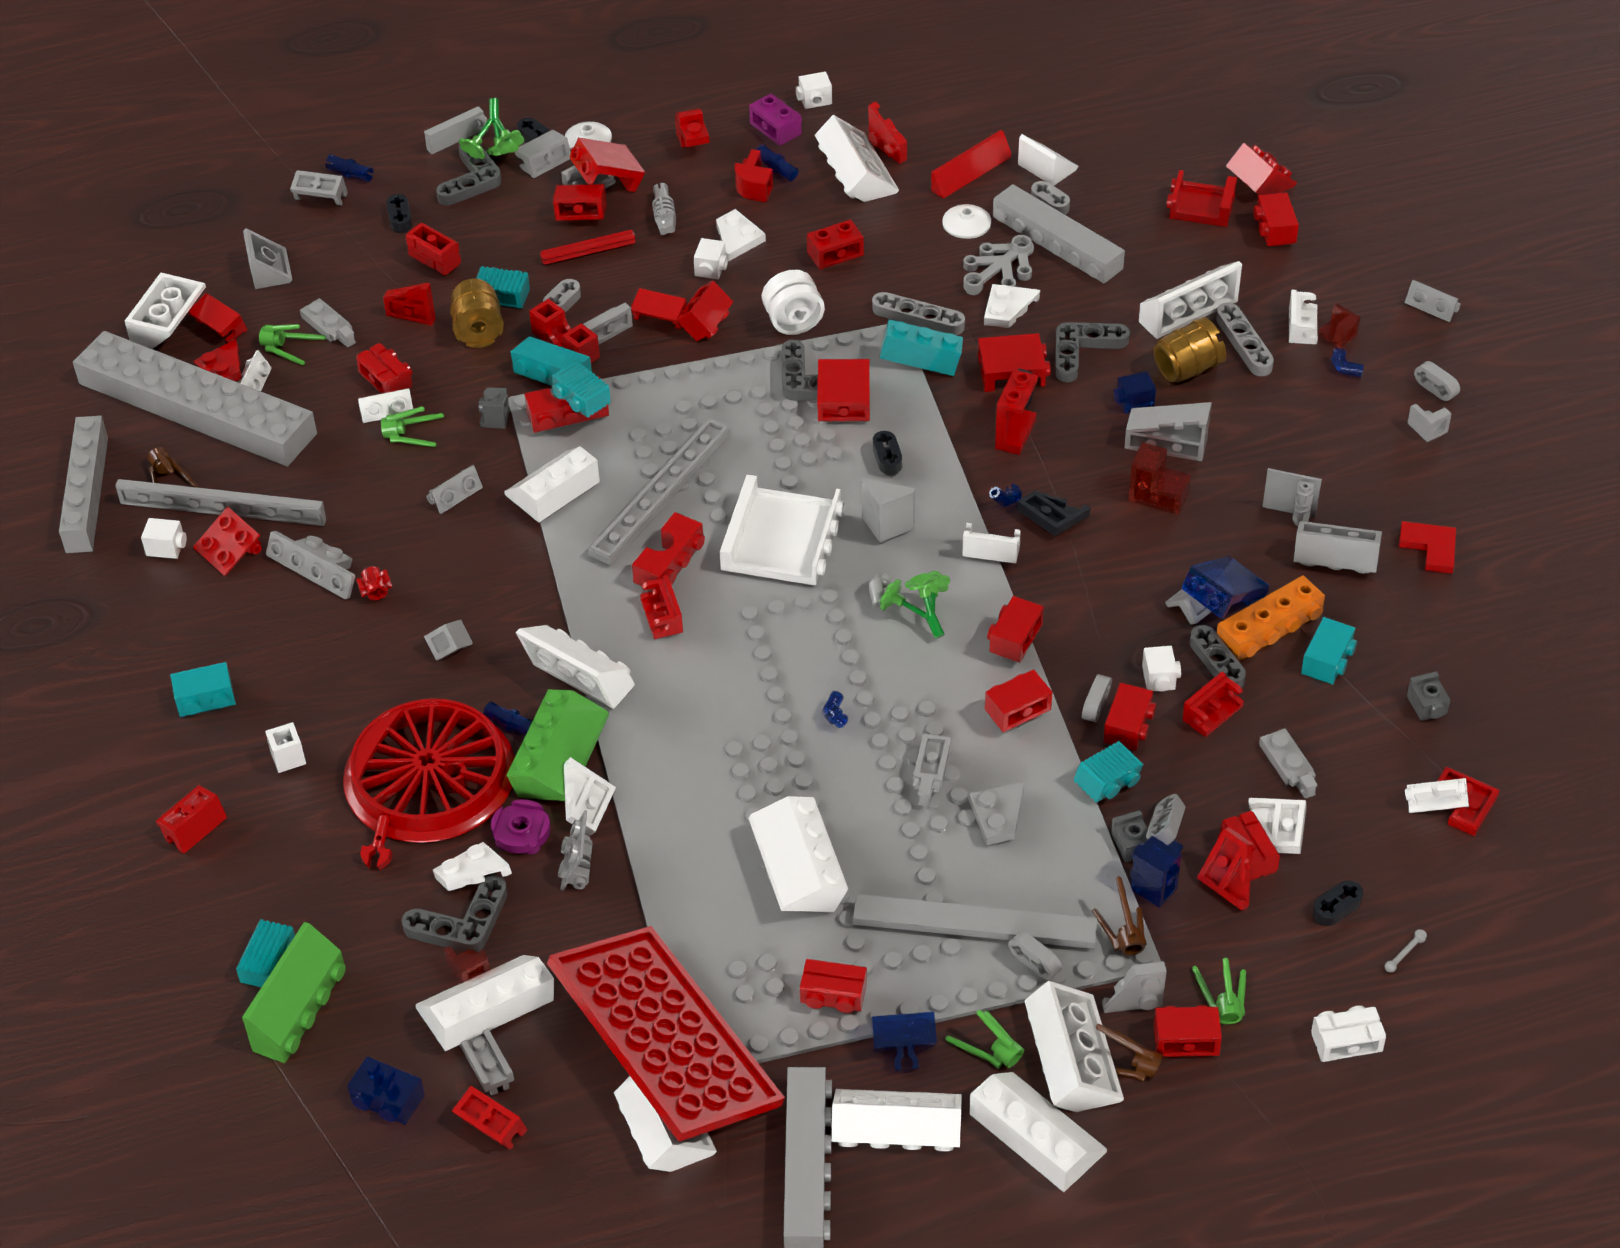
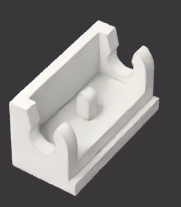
(1302, 318)
(991, 546)

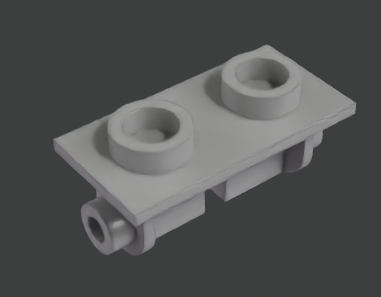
(1432, 301)
(455, 489)

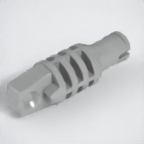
(663, 209)

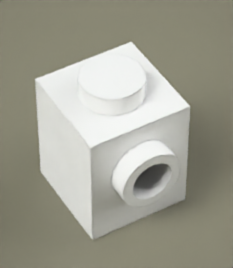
(814, 90)
(710, 258)
(163, 538)
(1160, 668)
(285, 747)

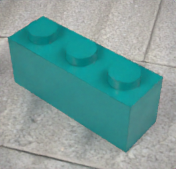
(921, 347)
(542, 359)

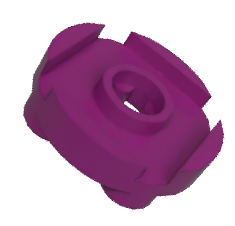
(525, 840)

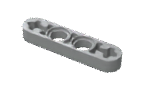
(890, 307)
(1249, 337)

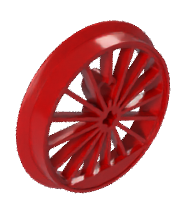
(428, 767)

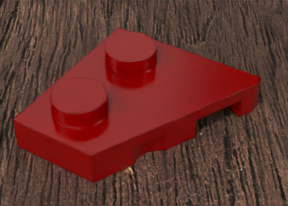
(885, 135)
(411, 303)
(222, 361)
(1229, 868)

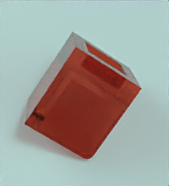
(1342, 326)
(467, 964)

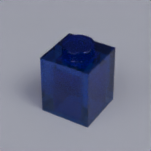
(1135, 391)

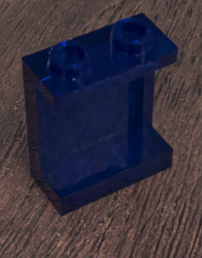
(1223, 583)

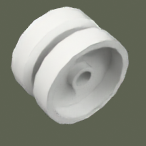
(793, 302)

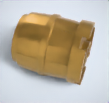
(476, 313)
(1189, 351)

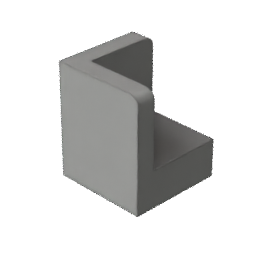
(1429, 424)
(448, 639)

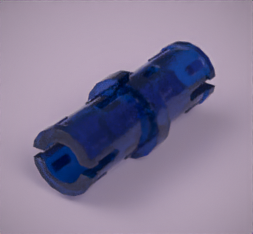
(778, 163)
(349, 168)
(508, 718)

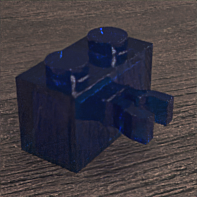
(1156, 870)
(904, 1032)
(385, 1090)

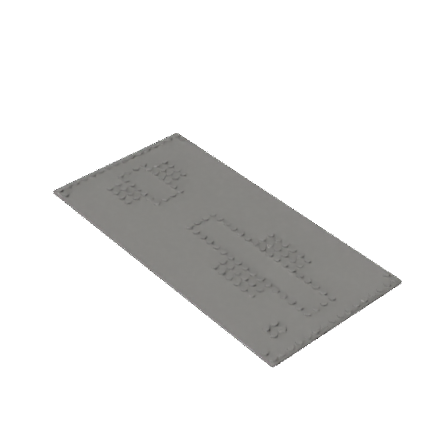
(738, 701)

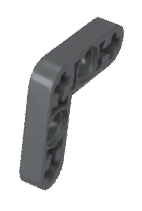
(487, 174)
(1079, 339)
(804, 383)
(464, 927)

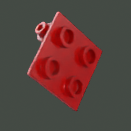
(228, 541)

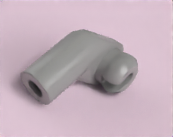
(876, 587)

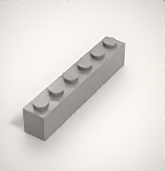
(1058, 233)
(83, 484)
(805, 1158)

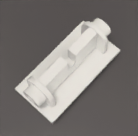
(255, 372)
(380, 405)
(1437, 795)

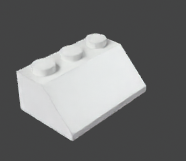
(162, 309)
(555, 483)
(652, 1135)

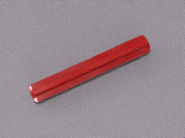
(587, 247)

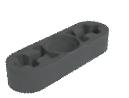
(1216, 646)

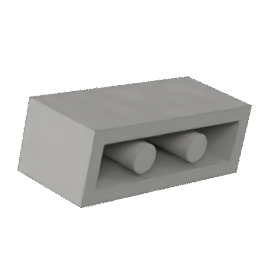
(1337, 547)

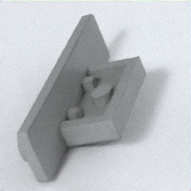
(314, 561)

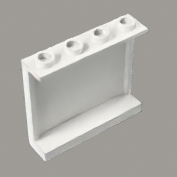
(780, 534)

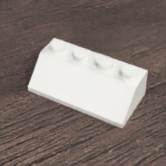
(854, 161)
(1191, 300)
(577, 664)
(799, 855)
(488, 1000)
(1072, 1049)
(896, 1119)
(1035, 1129)

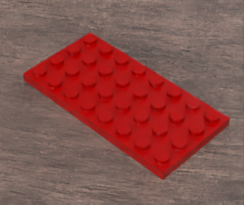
(665, 1033)

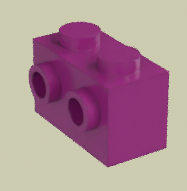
(775, 119)

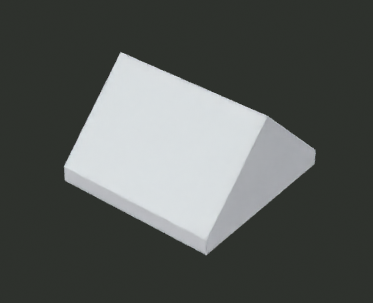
(1043, 161)

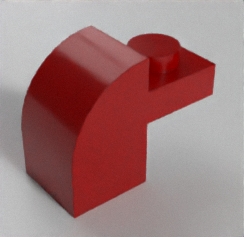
(691, 128)
(753, 180)

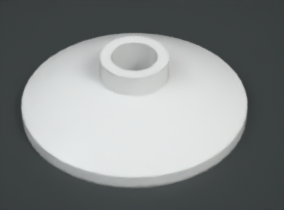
(588, 130)
(966, 221)

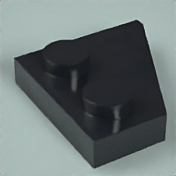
(1051, 512)

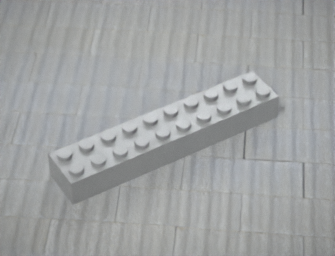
(195, 398)

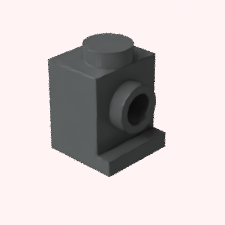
(494, 408)
(1428, 696)
(1128, 833)

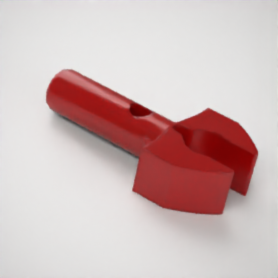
(378, 845)

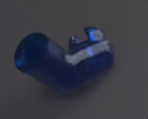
(1343, 365)
(1006, 498)
(832, 710)

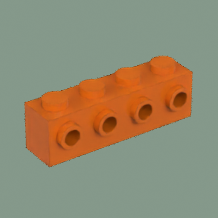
(1271, 618)

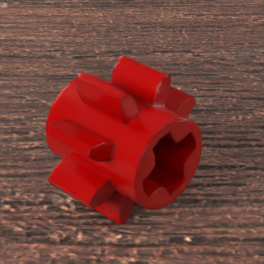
(374, 583)

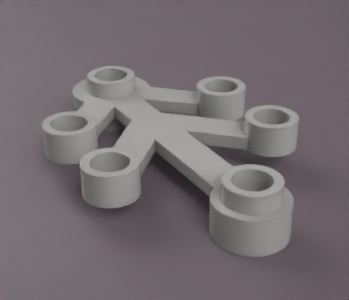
(1020, 247)

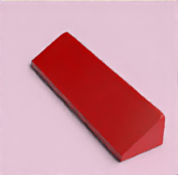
(970, 165)

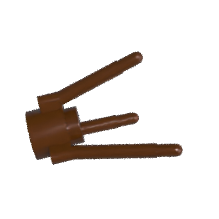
(162, 463)
(1129, 938)
(1145, 1060)

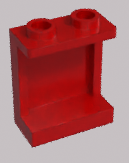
(606, 158)
(1201, 201)
(1005, 353)
(843, 390)
(1012, 421)

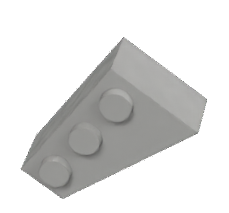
(1173, 427)

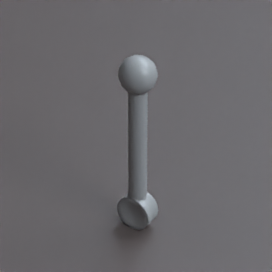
(1419, 937)

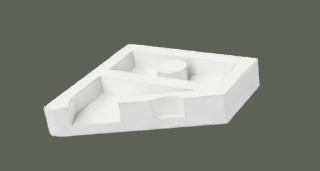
(738, 234)
(1008, 304)
(585, 792)
(1282, 822)
(470, 867)

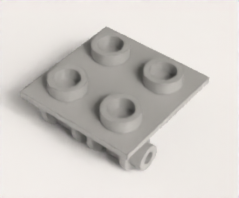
(1292, 494)
(577, 855)

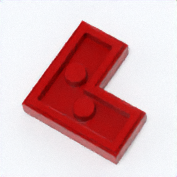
(1435, 539)
(1480, 799)

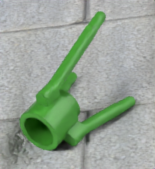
(274, 336)
(394, 426)
(1230, 1007)
(1005, 1048)

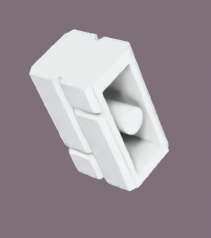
(1348, 1033)

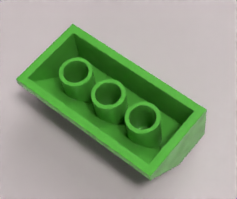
(561, 729)
(293, 994)

